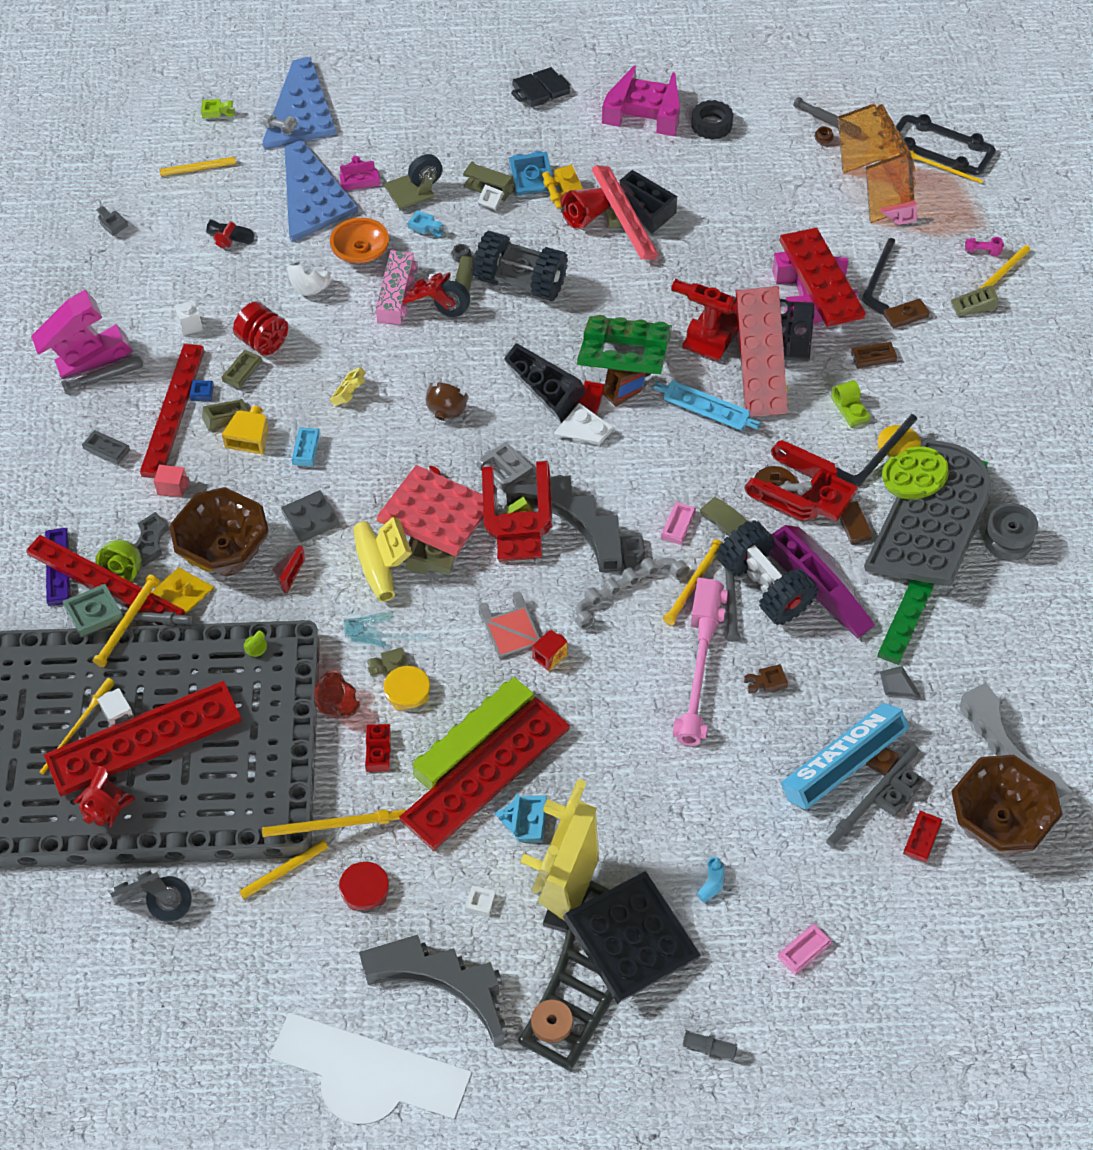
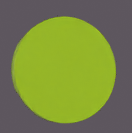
(915, 473)

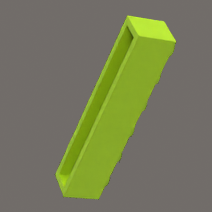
(471, 732)

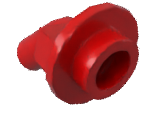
(223, 239)

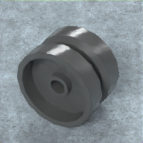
(1010, 531)

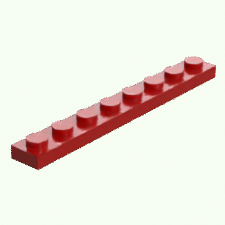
(172, 410)
(94, 575)

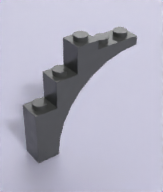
(579, 511)
(410, 961)

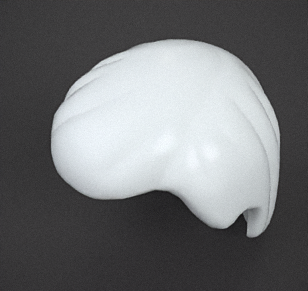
(308, 281)

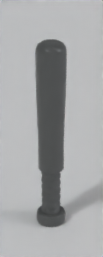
(817, 112)
(110, 371)

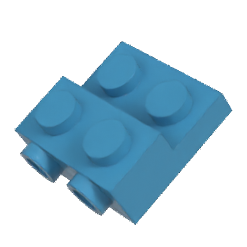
(528, 172)

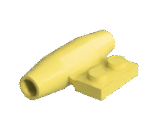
(381, 553)

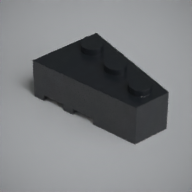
(649, 200)

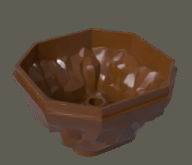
(219, 531)
(1006, 804)

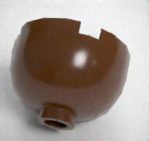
(445, 401)

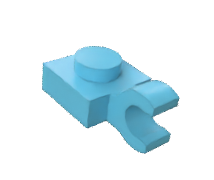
(425, 222)

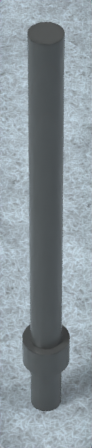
(166, 618)
(845, 826)

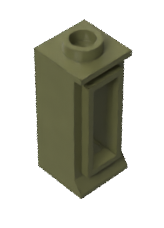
(481, 176)

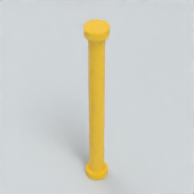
(670, 618)
(101, 659)

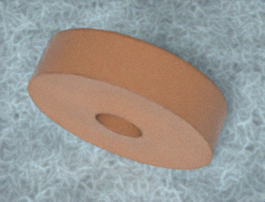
(551, 1032)

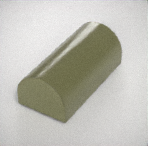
(465, 272)

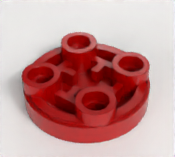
(364, 886)

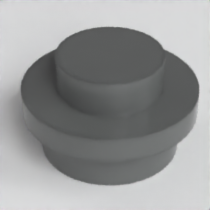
(459, 251)

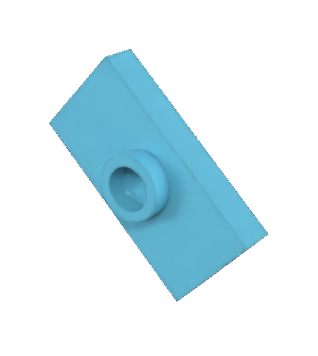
(306, 446)

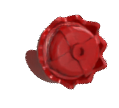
(102, 800)

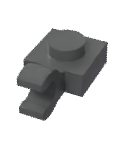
(111, 222)

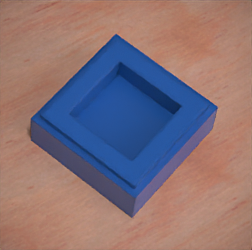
(201, 390)

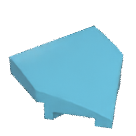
(525, 818)

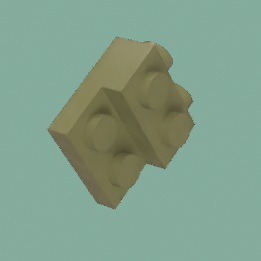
(428, 558)

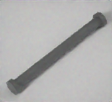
(733, 634)

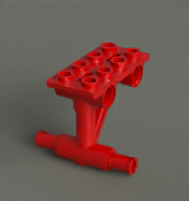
(716, 324)

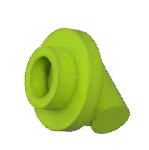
(255, 645)

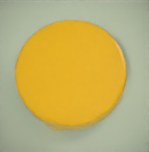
(407, 687)

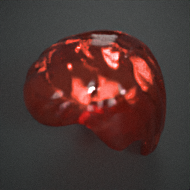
(335, 696)

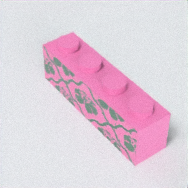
(394, 288)

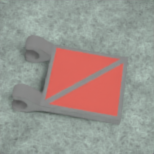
(512, 630)

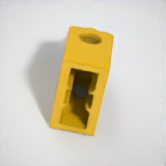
(247, 431)

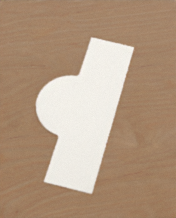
(365, 1076)

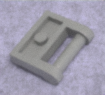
(510, 462)

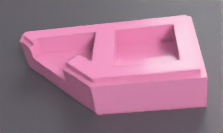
(901, 213)

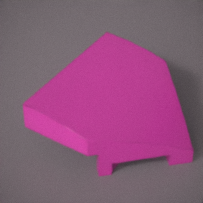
(359, 174)

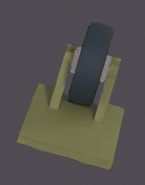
(417, 184)

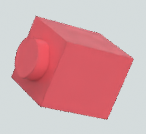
(171, 481)

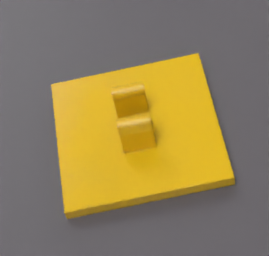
(183, 589)

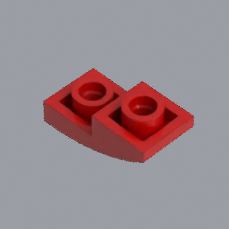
(378, 747)

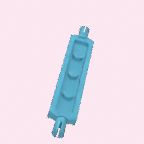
(707, 405)

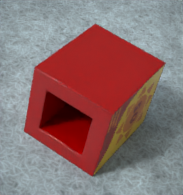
(550, 649)

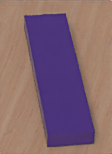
(56, 582)

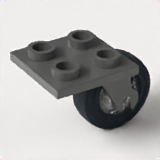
(166, 897)

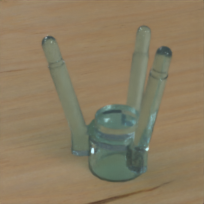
(355, 627)

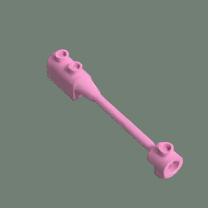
(706, 617)

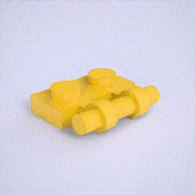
(567, 181)

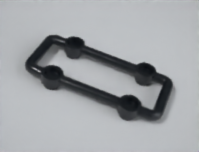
(975, 143)

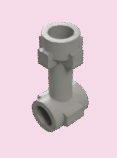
(286, 126)

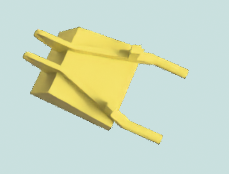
(570, 857)

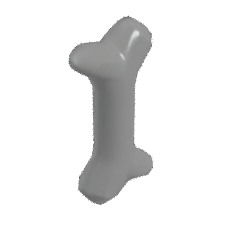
(801, 488)

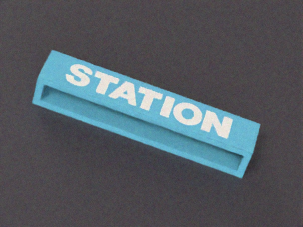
(844, 755)

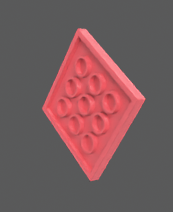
(435, 510)

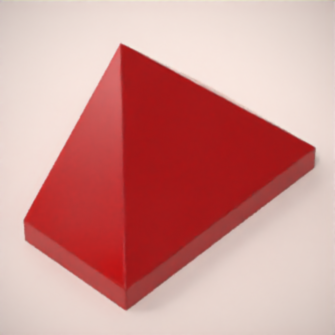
(289, 568)

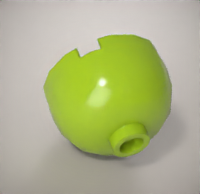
(120, 558)

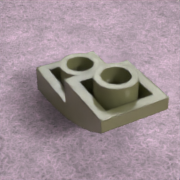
(723, 515)

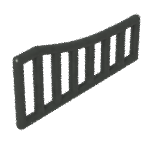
(560, 976)

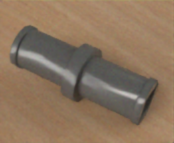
(710, 1045)

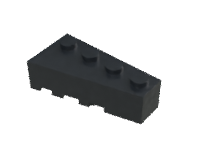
(549, 383)

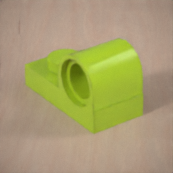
(847, 399)

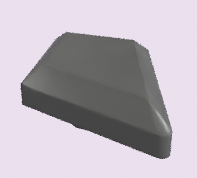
(898, 683)

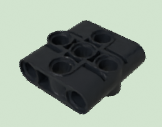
(802, 318)

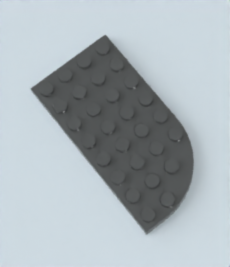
(931, 534)

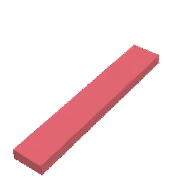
(625, 212)

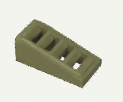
(988, 301)
(217, 414)

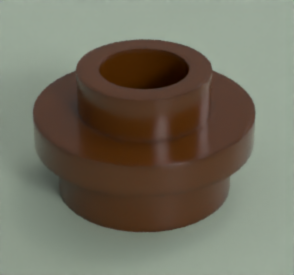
(824, 135)

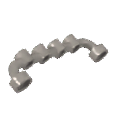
(585, 618)

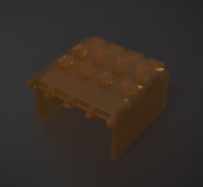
(871, 137)

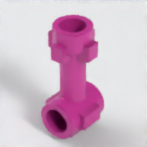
(995, 246)

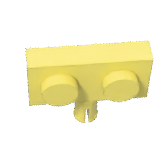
(349, 384)

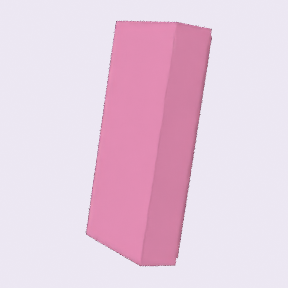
(678, 523)
(804, 949)

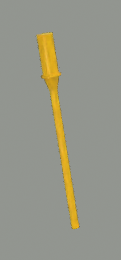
(915, 156)
(106, 686)

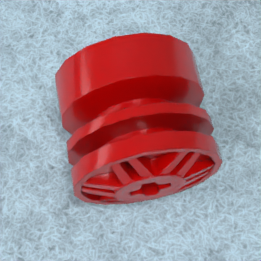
(260, 328)

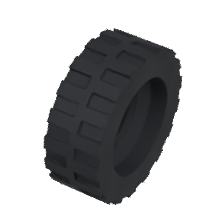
(712, 130)

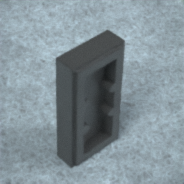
(106, 447)

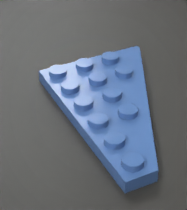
(305, 102)
(312, 193)

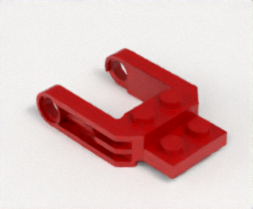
(828, 494)
(520, 532)

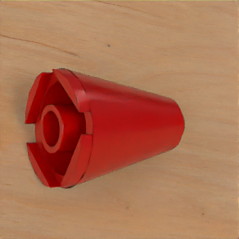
(583, 206)

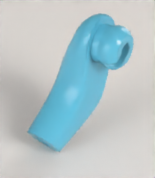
(714, 881)

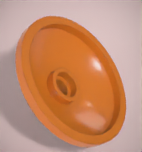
(359, 240)

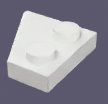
(584, 427)

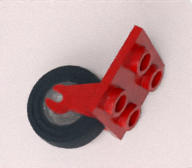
(449, 296)

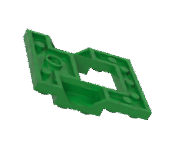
(623, 331)

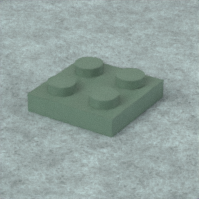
(92, 610)

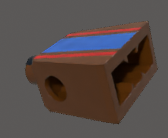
(623, 385)

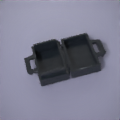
(540, 87)

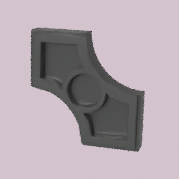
(151, 530)

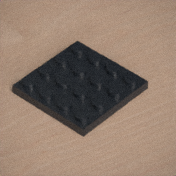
(631, 936)

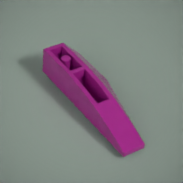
(797, 550)

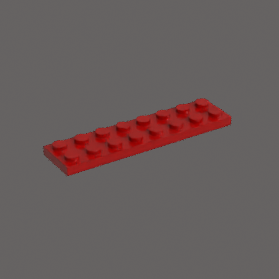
(143, 737)
(484, 773)

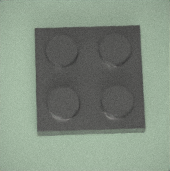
(310, 516)

